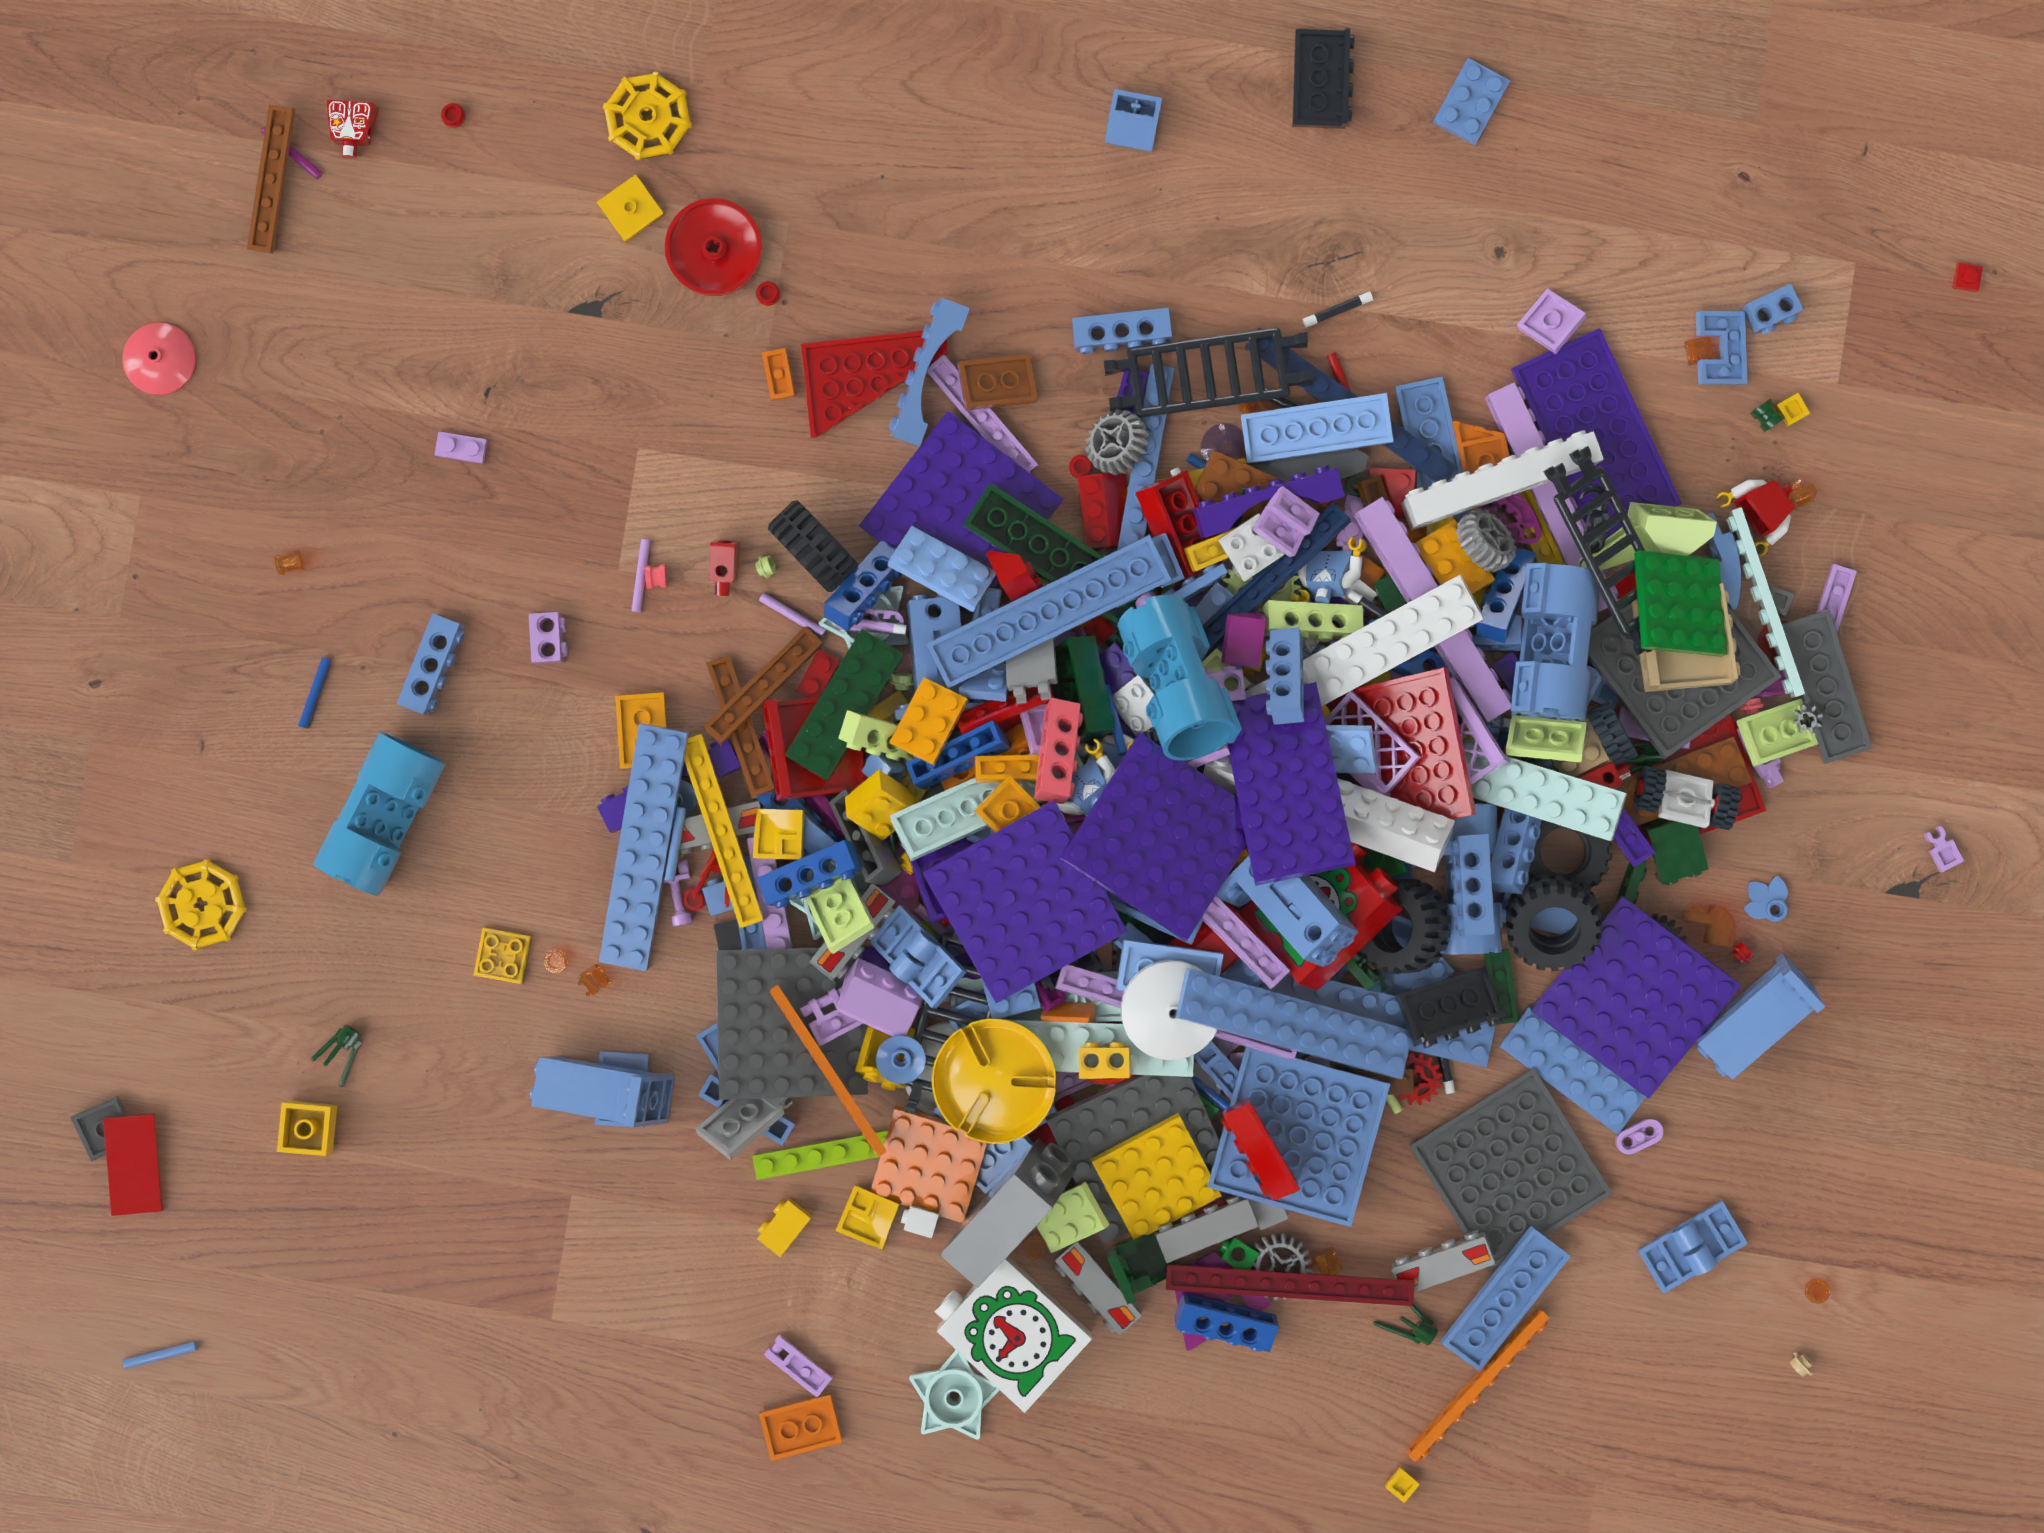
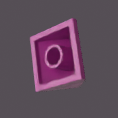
(1244, 639)

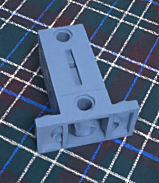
(923, 630)
(1296, 910)
(1759, 1018)
(602, 1091)

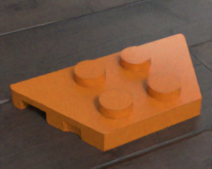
(1479, 446)

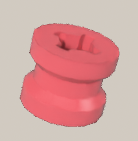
(656, 576)

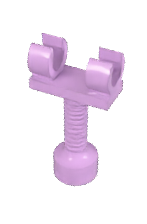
(680, 917)

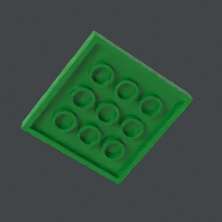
(1680, 603)

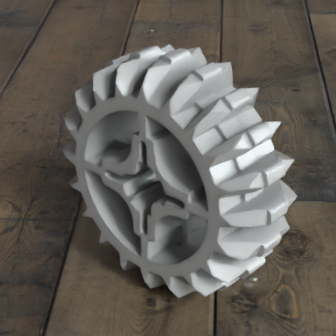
(1103, 448)
(1486, 540)
(1288, 1260)

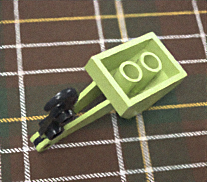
(1657, 526)

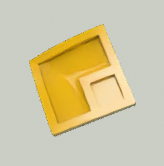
(779, 834)
(868, 1217)

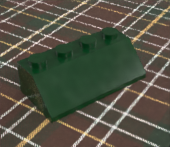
(1082, 682)

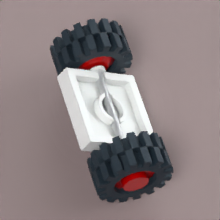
(1686, 798)

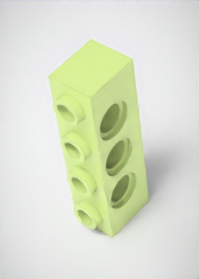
(1348, 616)
(872, 734)

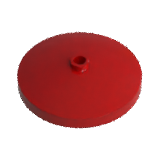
(710, 225)

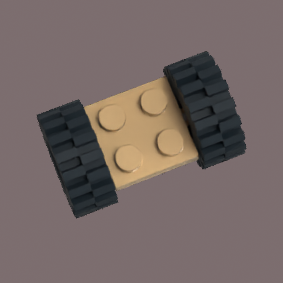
(1607, 733)

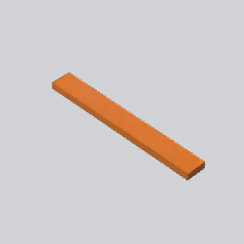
(827, 1070)

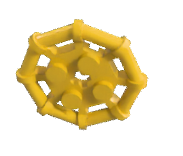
(649, 129)
(189, 896)

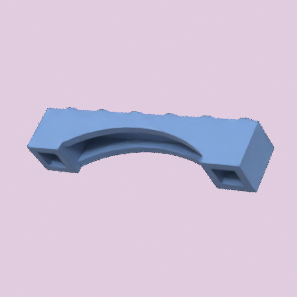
(909, 422)

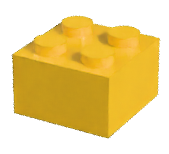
(875, 802)
(307, 1128)

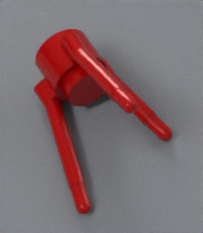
(712, 864)

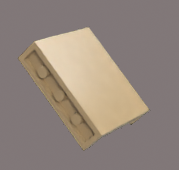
(1681, 670)

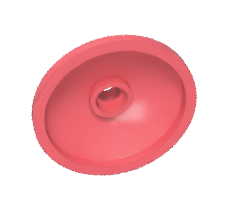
(172, 366)

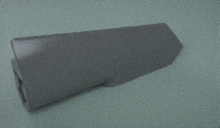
(1346, 461)

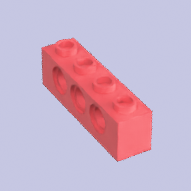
(1047, 785)

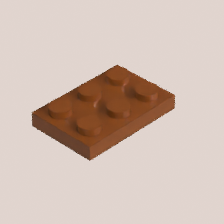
(997, 382)

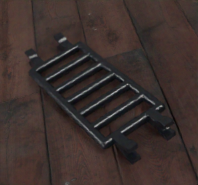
(1285, 380)
(1565, 490)
(922, 1033)

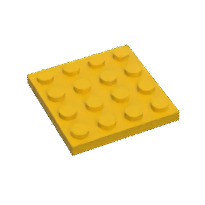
(1155, 1176)

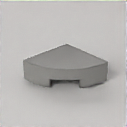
(1782, 600)

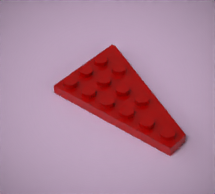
(855, 372)

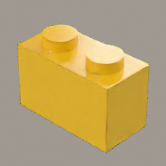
(784, 1227)

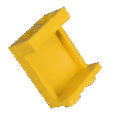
(867, 1059)

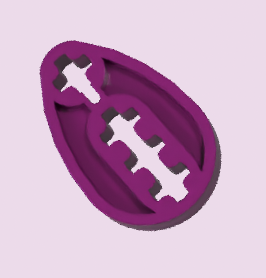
(1523, 517)

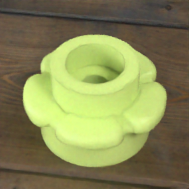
(765, 566)
(902, 681)

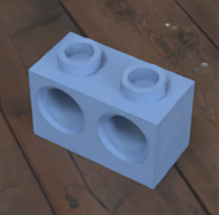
(1770, 306)

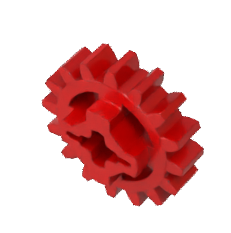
(1418, 1066)

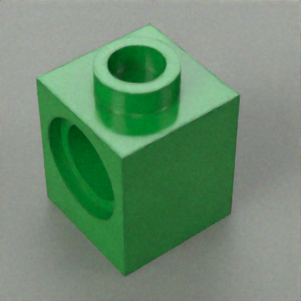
(1248, 1258)

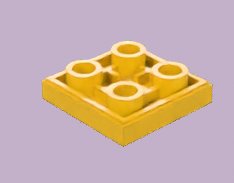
(502, 955)

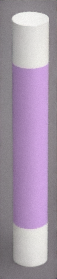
(880, 626)

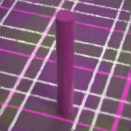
(302, 161)

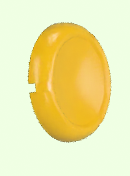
(994, 1081)

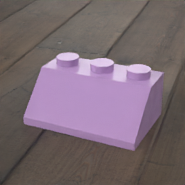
(878, 999)

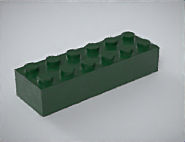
(853, 688)

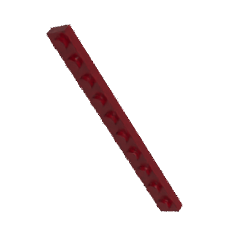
(1289, 1285)

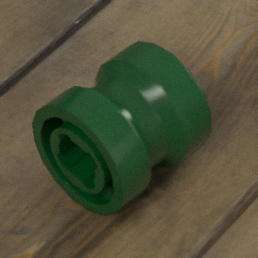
(1767, 415)

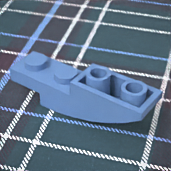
(1725, 550)

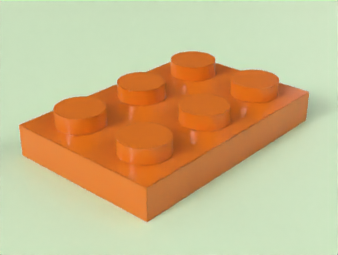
(800, 1427)

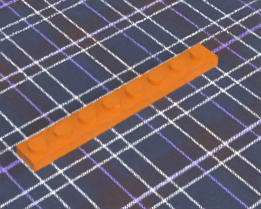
(1471, 1392)

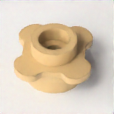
(1802, 1364)

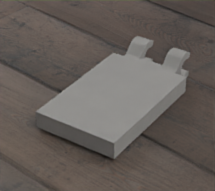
(1032, 669)
(740, 1123)

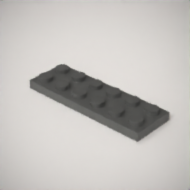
(1828, 685)

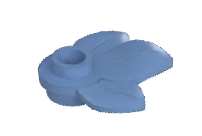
(1764, 897)

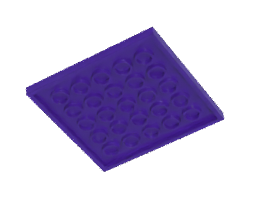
(945, 483)
(1160, 837)
(1022, 904)
(1636, 998)

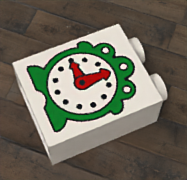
(1013, 1332)

